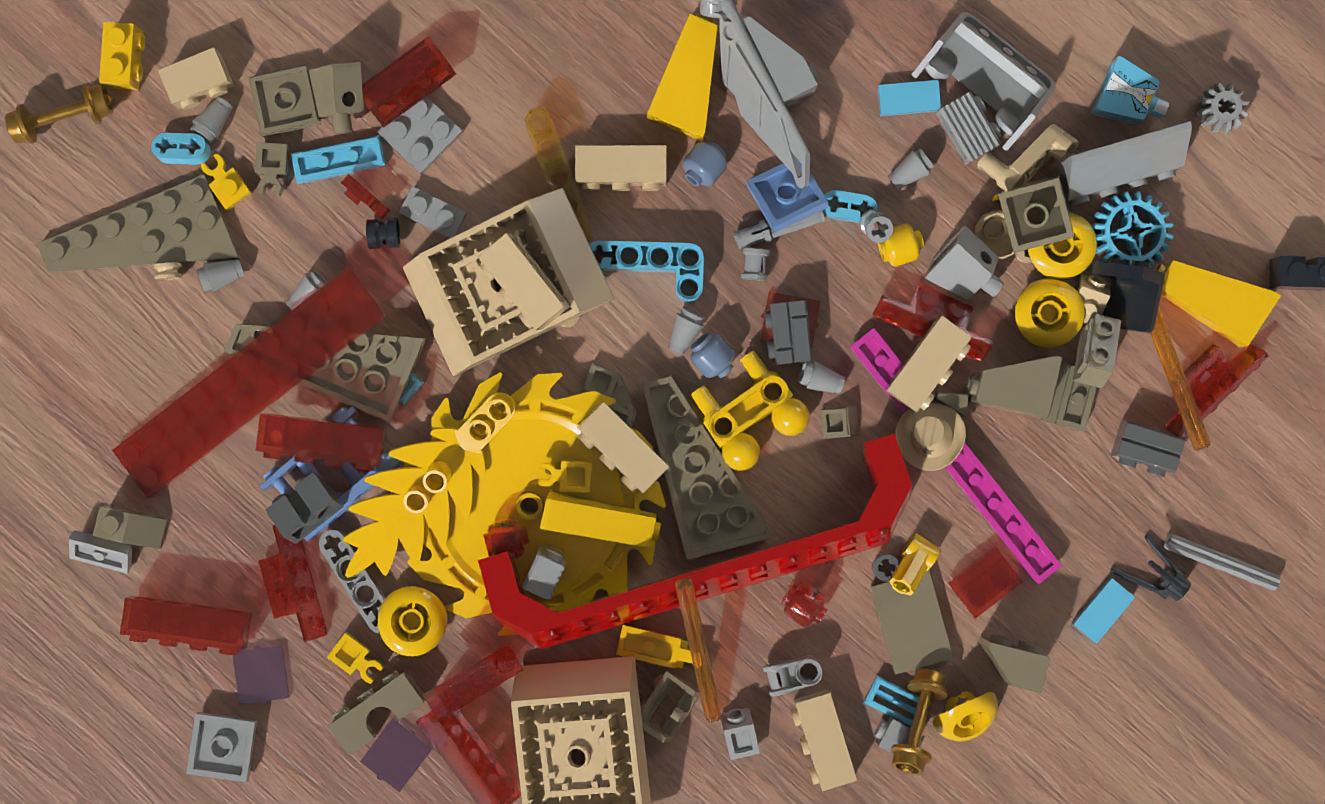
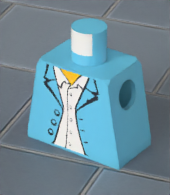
(1128, 94)

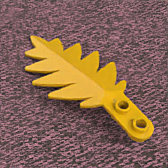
(424, 489)

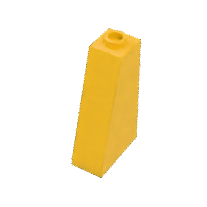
(685, 86)
(1219, 302)
(598, 520)

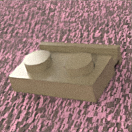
(1071, 401)

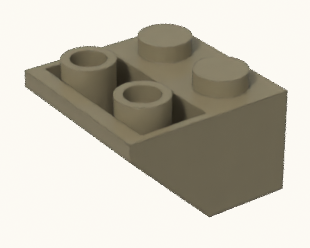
(1018, 664)

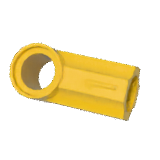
(917, 559)

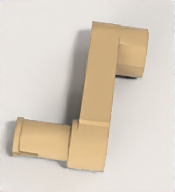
(1050, 143)

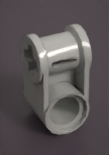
(790, 675)

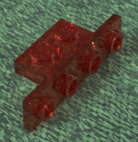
(924, 310)
(1214, 378)
(292, 587)

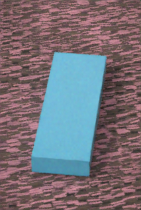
(338, 159)

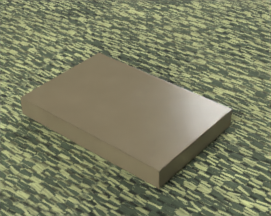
(912, 625)

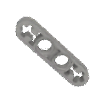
(353, 583)

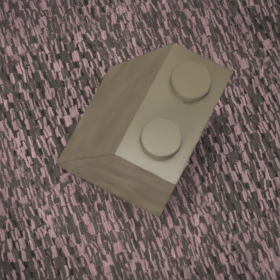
(1017, 388)

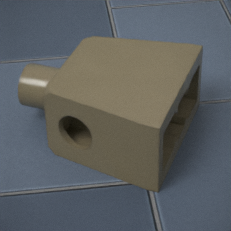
(338, 93)

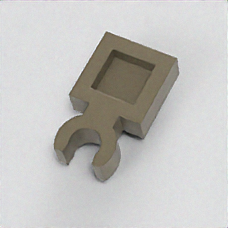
(271, 162)

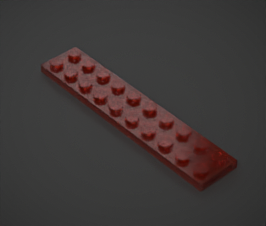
(249, 383)

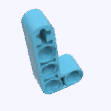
(645, 264)

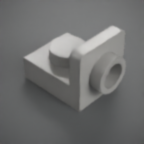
(739, 733)

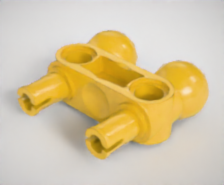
(739, 448)

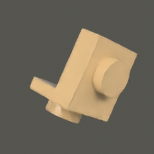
(1094, 293)

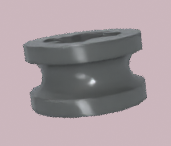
(879, 574)

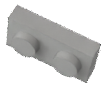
(432, 213)
(100, 552)

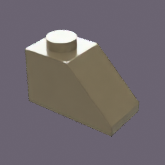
(129, 527)

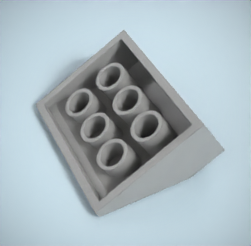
(1124, 163)

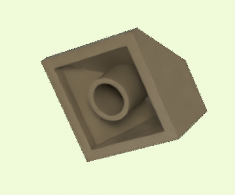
(1036, 213)

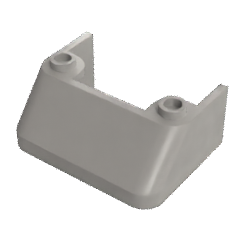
(992, 72)

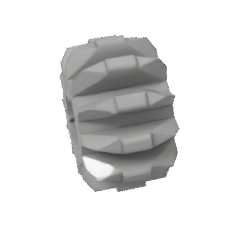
(1233, 113)

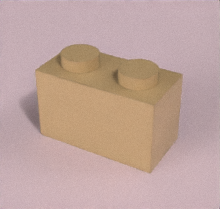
(196, 79)

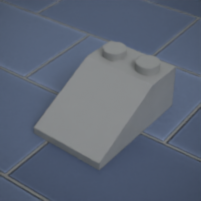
(787, 68)

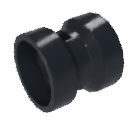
(383, 233)

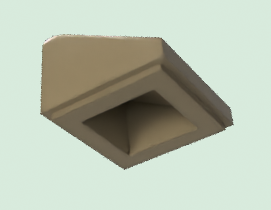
(956, 401)
(839, 422)

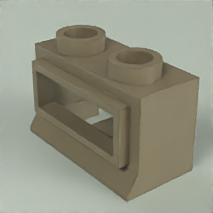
(1097, 351)
(661, 687)

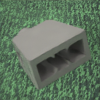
(965, 266)

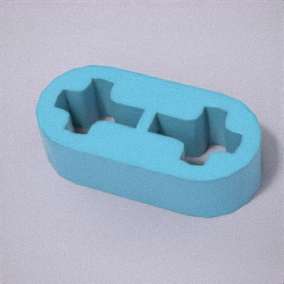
(179, 153)
(849, 199)

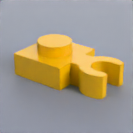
(227, 185)
(573, 475)
(351, 655)

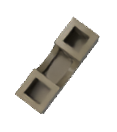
(354, 725)

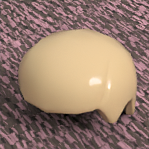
(994, 233)

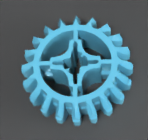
(1130, 219)

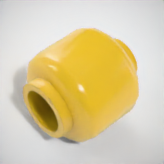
(902, 245)

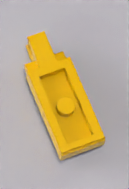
(653, 647)

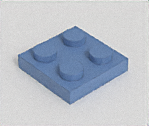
(782, 199)

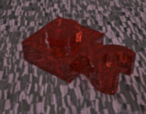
(358, 193)

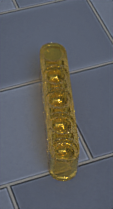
(556, 164)

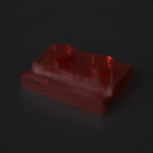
(985, 582)

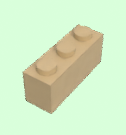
(620, 167)
(522, 282)
(929, 364)
(621, 448)
(823, 740)

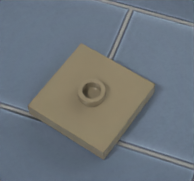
(284, 100)

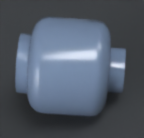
(704, 164)
(712, 355)

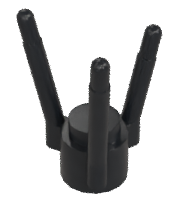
(1171, 581)

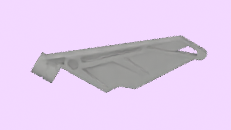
(755, 90)

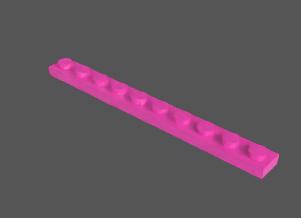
(969, 474)

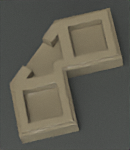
(612, 385)

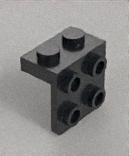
(1133, 293)

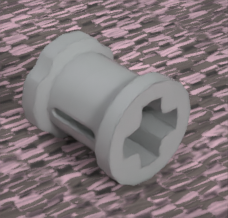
(867, 226)
(755, 264)

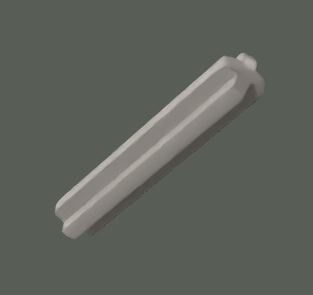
(1222, 562)

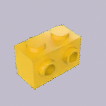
(121, 56)

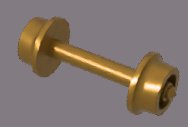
(22, 125)
(909, 757)

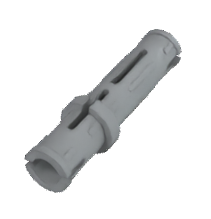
(763, 231)

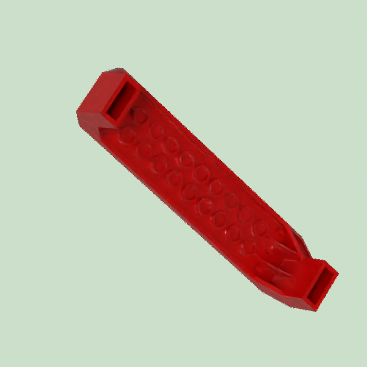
(548, 628)

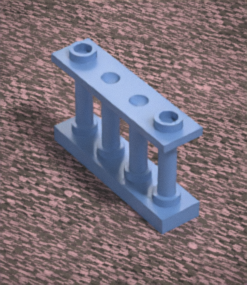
(358, 488)

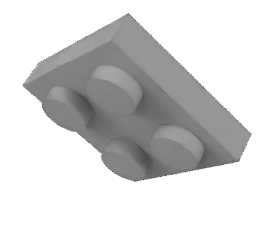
(421, 134)
(221, 747)

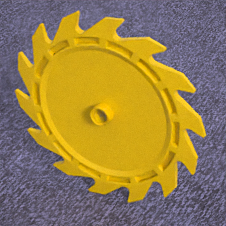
(537, 433)

